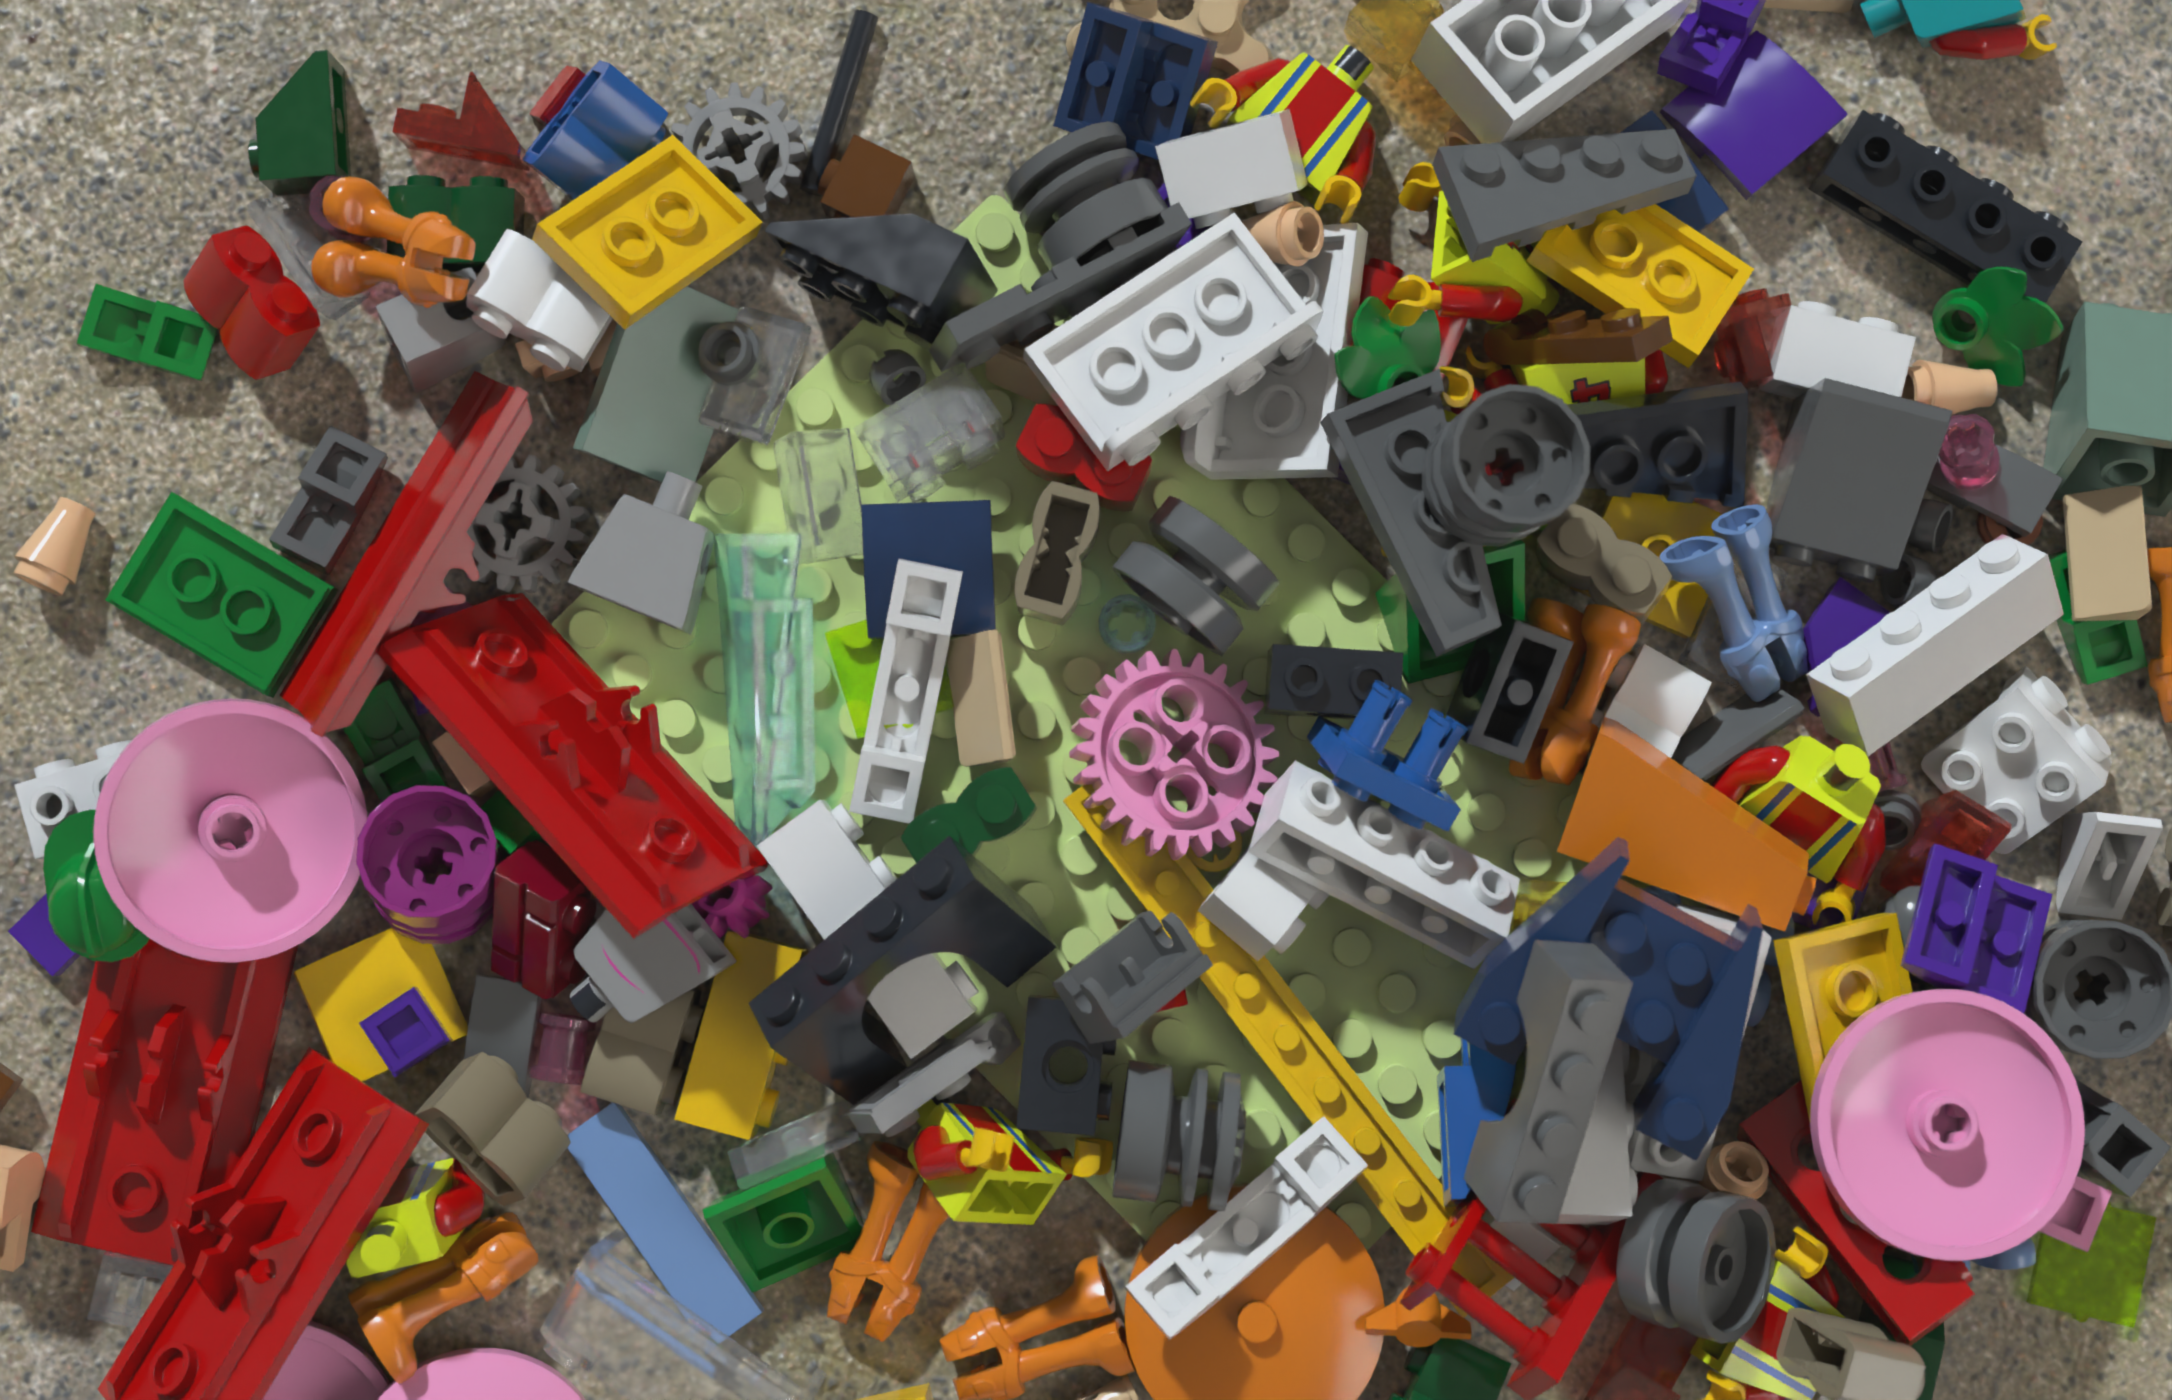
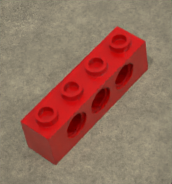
(1903, 1305)

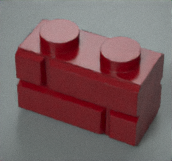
(539, 920)

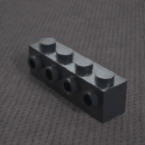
(1938, 208)

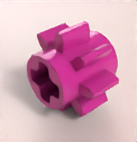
(735, 906)

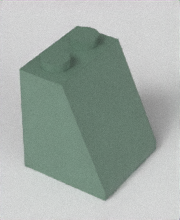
(2114, 405)

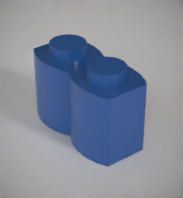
(596, 132)

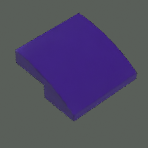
(1758, 118)
(1975, 928)

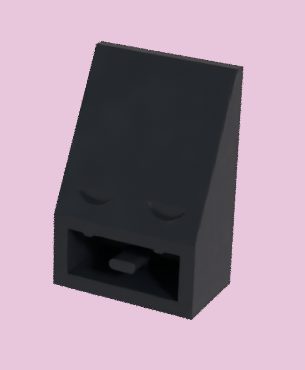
(887, 269)

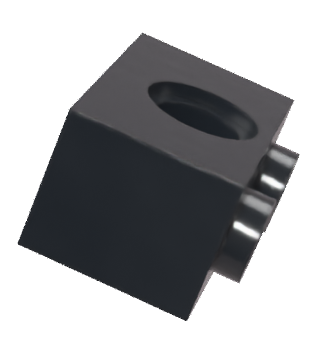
(1326, 680)
(1509, 686)
(1044, 1099)

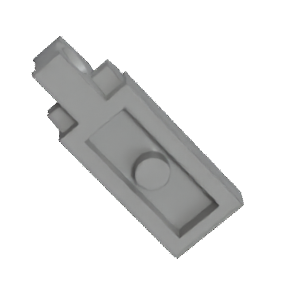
(936, 1074)

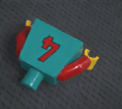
(1962, 26)

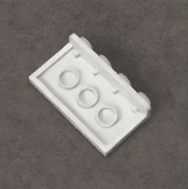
(1173, 343)
(1276, 422)

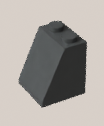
(1852, 478)

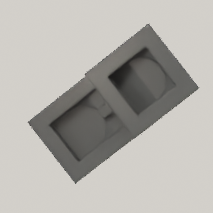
(2013, 496)
(331, 500)
(504, 1024)

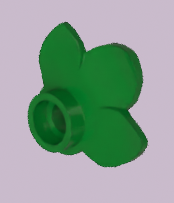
(2003, 324)
(1386, 351)

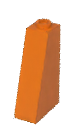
(1683, 832)

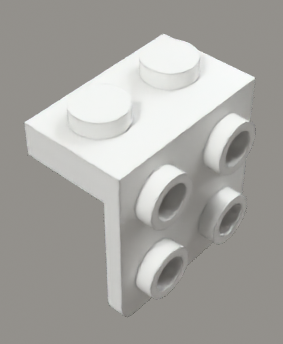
(2022, 758)

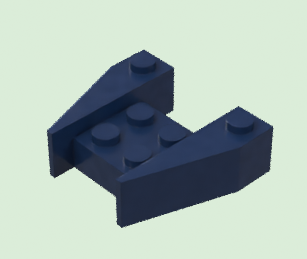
(1683, 1000)

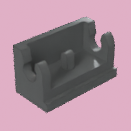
(1131, 976)

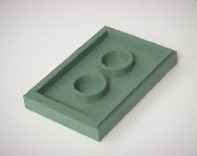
(654, 390)

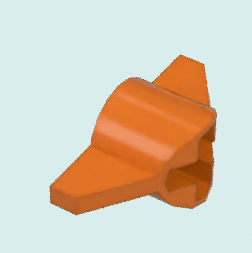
(1419, 1326)

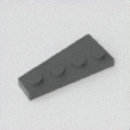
(1540, 184)
(1056, 295)
(1382, 455)

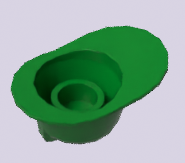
(77, 898)

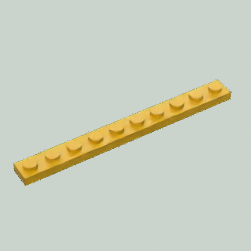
(1293, 1046)

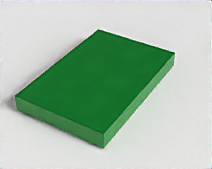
(222, 594)

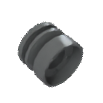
(1083, 194)
(1525, 438)
(2128, 989)
(1178, 1135)

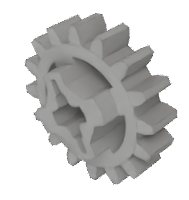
(759, 142)
(515, 549)

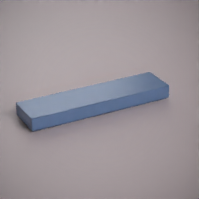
(661, 1220)

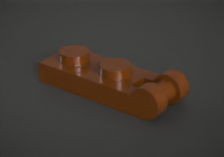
(1576, 339)

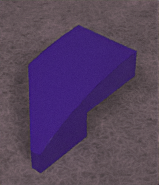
(1709, 42)
(1836, 622)

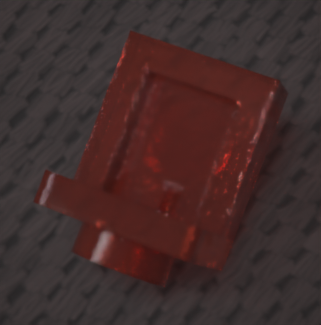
(1741, 345)

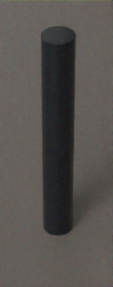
(840, 98)

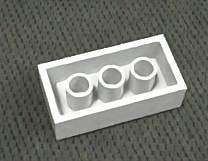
(1523, 59)

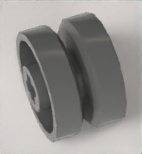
(1202, 567)
(1696, 1260)

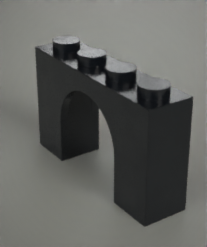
(935, 907)

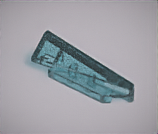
(766, 677)

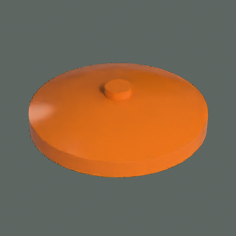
(1276, 1335)

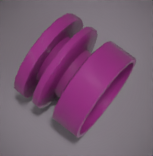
(412, 837)

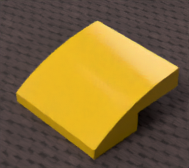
(362, 980)

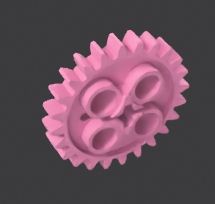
(1136, 792)

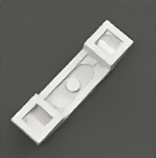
(906, 691)
(1249, 1231)

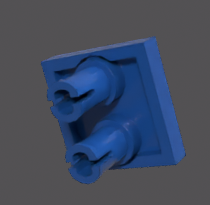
(1368, 768)

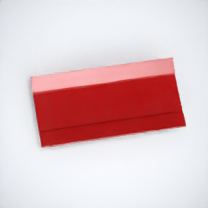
(411, 554)
(574, 759)
(159, 1096)
(268, 1241)

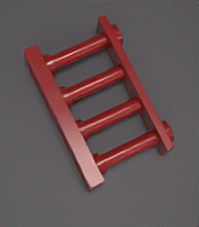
(1570, 1300)

